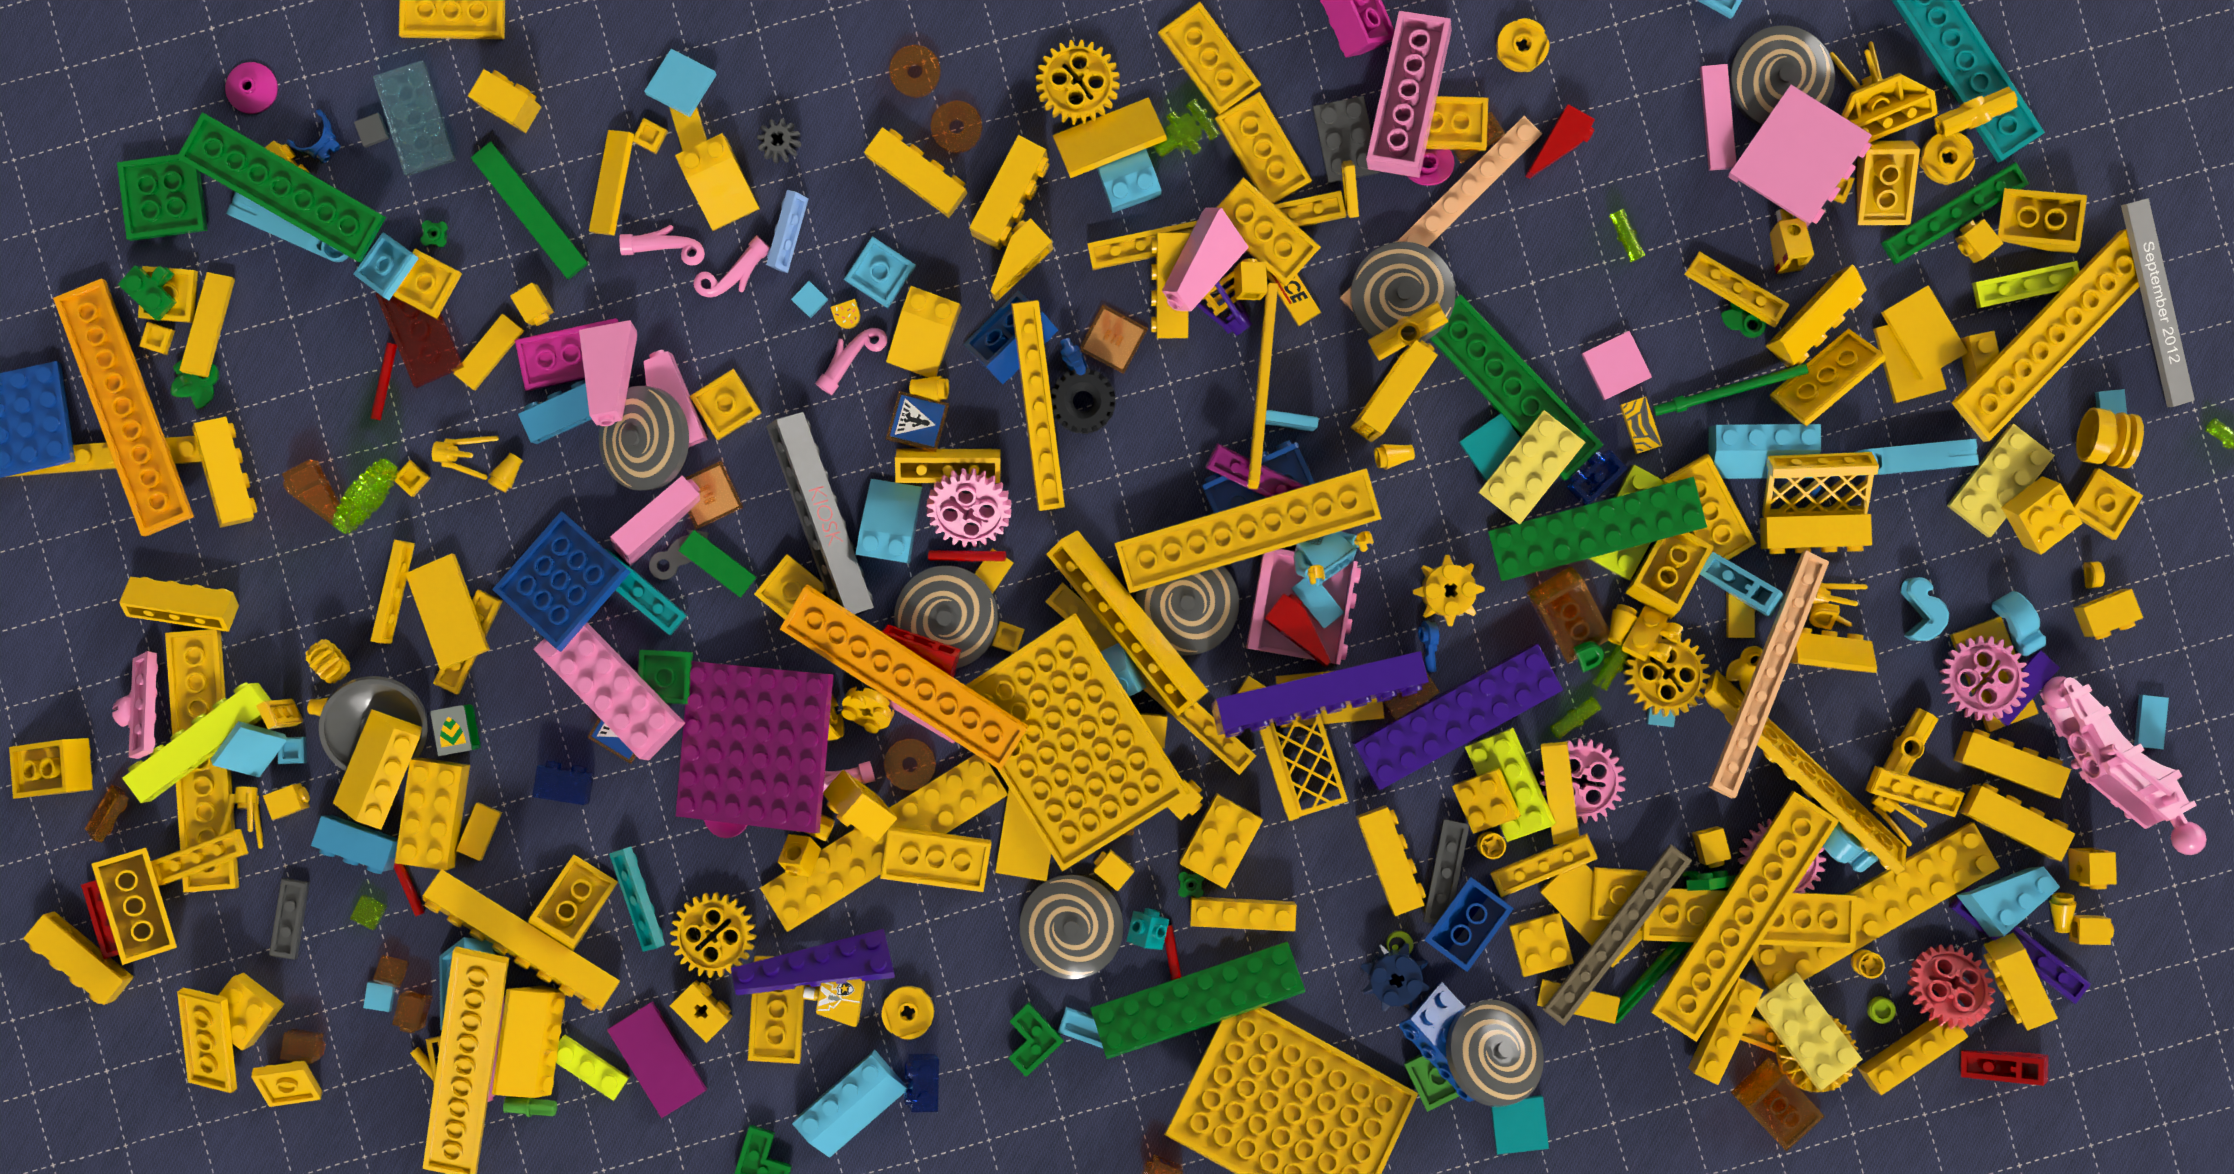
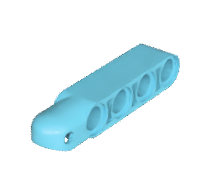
(259, 217)
(1925, 456)

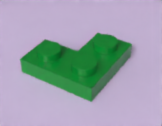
(1039, 1042)
(755, 1154)

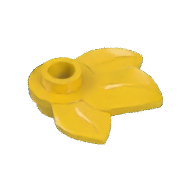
(1742, 668)

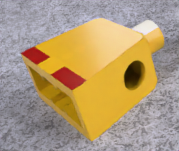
(1790, 243)

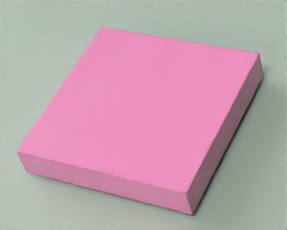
(1616, 365)

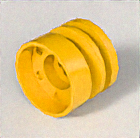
(2109, 438)

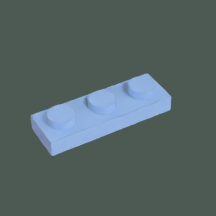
(787, 231)

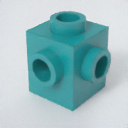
(1148, 929)

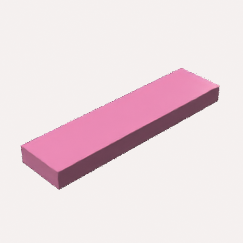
(1718, 117)

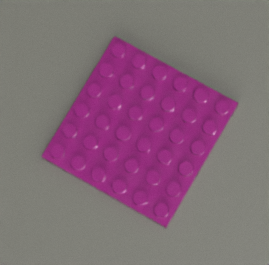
(755, 746)

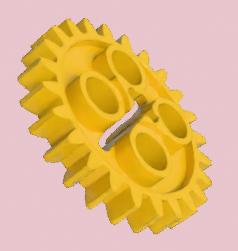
(1059, 95)
(1649, 690)
(698, 917)

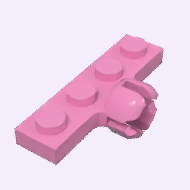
(138, 707)

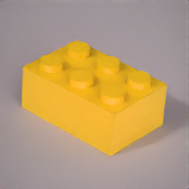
(1220, 840)
(2018, 982)

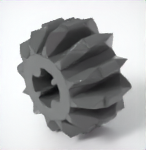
(769, 145)

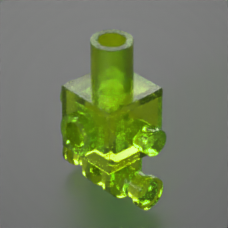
(1184, 132)

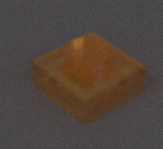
(390, 971)

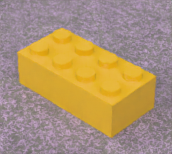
(1009, 193)
(432, 813)
(134, 905)

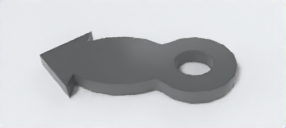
(673, 556)

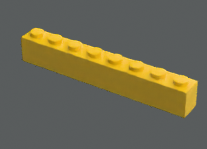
(1127, 622)
(520, 940)

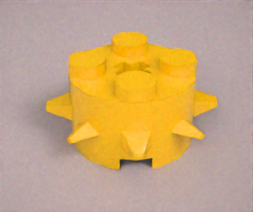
(1433, 590)

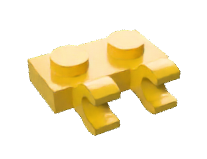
(1645, 633)

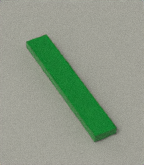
(529, 210)
(1953, 213)

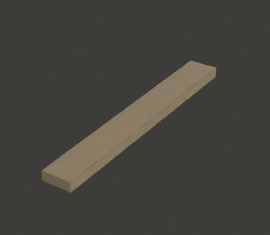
(1617, 934)

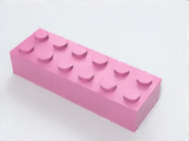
(1409, 94)
(613, 691)

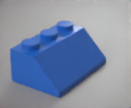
(996, 342)
(1468, 924)

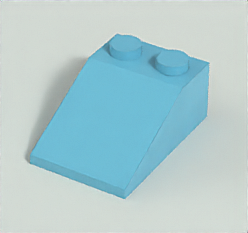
(1129, 181)
(889, 521)

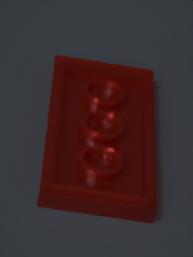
(421, 340)

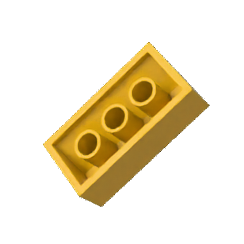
(1818, 316)
(377, 768)
(528, 1042)

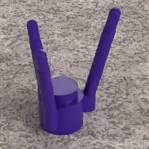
(1237, 321)

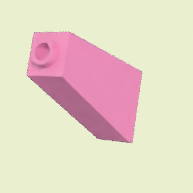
(1204, 259)
(607, 369)
(663, 373)
(655, 520)

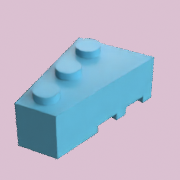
(2009, 900)

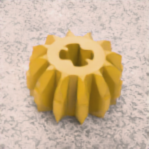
(327, 661)

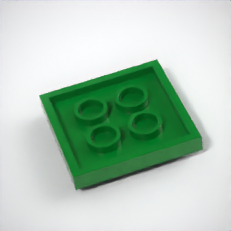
(161, 197)

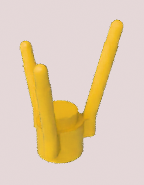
(1873, 65)
(447, 452)
(1824, 596)
(246, 799)
(1885, 804)

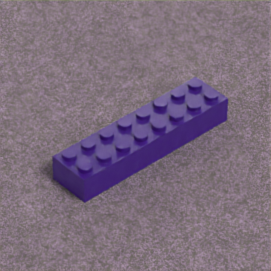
(1319, 693)
(1457, 716)

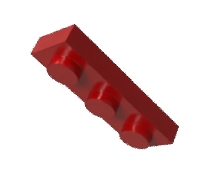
(99, 919)

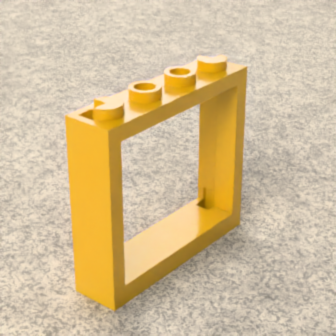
(1394, 390)

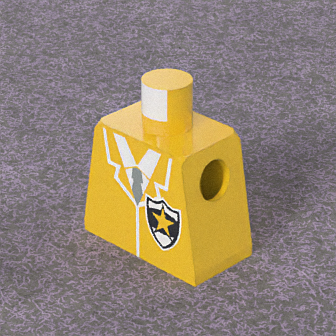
(838, 1001)

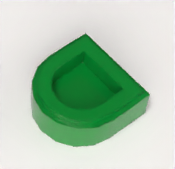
(1588, 655)

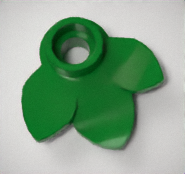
(1738, 320)
(192, 385)

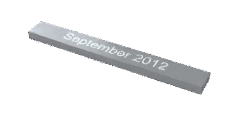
(2157, 302)

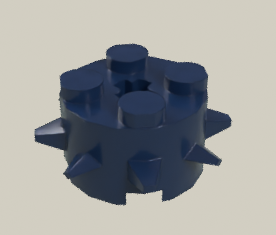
(1404, 965)

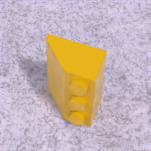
(1834, 651)

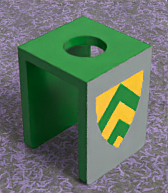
(455, 729)

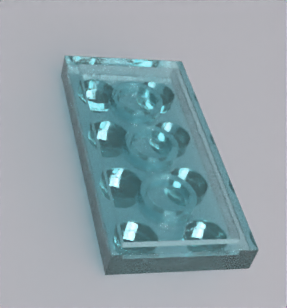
(414, 118)

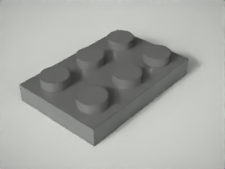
(1343, 136)

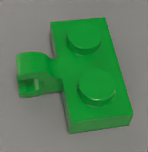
(148, 290)
(1708, 881)

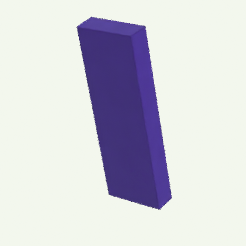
(2040, 671)

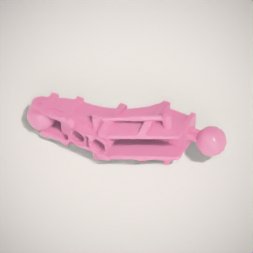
(2116, 767)

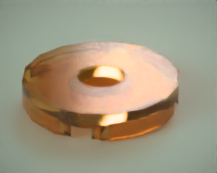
(911, 56)
(960, 141)
(894, 764)

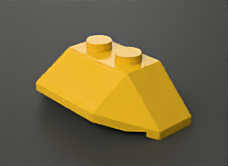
(1890, 106)

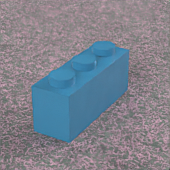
(556, 414)
(355, 844)

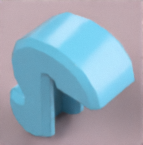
(1930, 608)
(2022, 622)
(1847, 848)

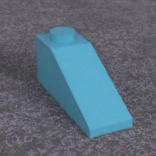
(1742, 585)

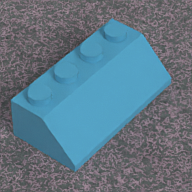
(1744, 449)
(850, 1104)

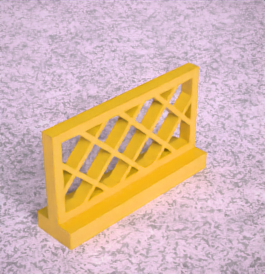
(1820, 468)
(1283, 775)

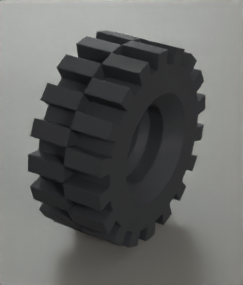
(1097, 415)

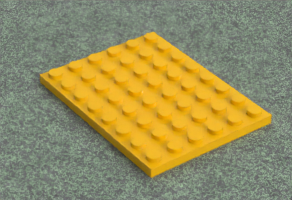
(1088, 755)
(1287, 1103)

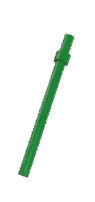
(1681, 403)

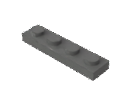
(1445, 869)

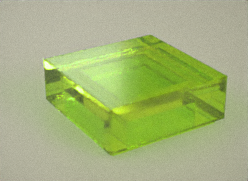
(368, 912)

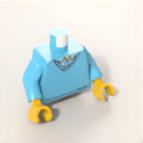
(1328, 554)

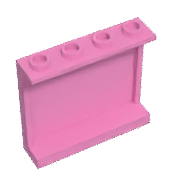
(1801, 155)
(1277, 577)

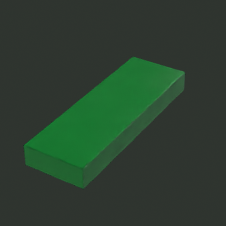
(717, 563)

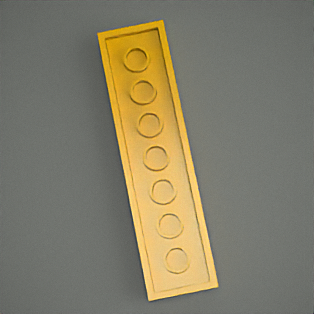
(1803, 921)

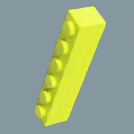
(196, 744)

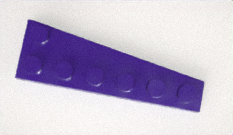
(838, 961)

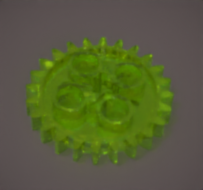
(365, 496)

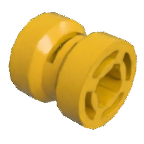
(1496, 845)
(1873, 964)

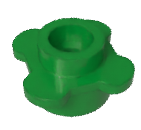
(441, 234)
(1185, 879)

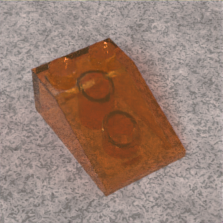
(1568, 612)
(1777, 1104)

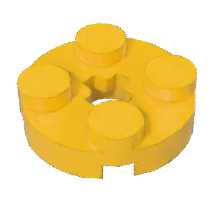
(1536, 41)
(1947, 173)
(867, 709)
(900, 1025)

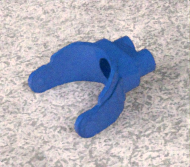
(324, 146)
(1073, 357)

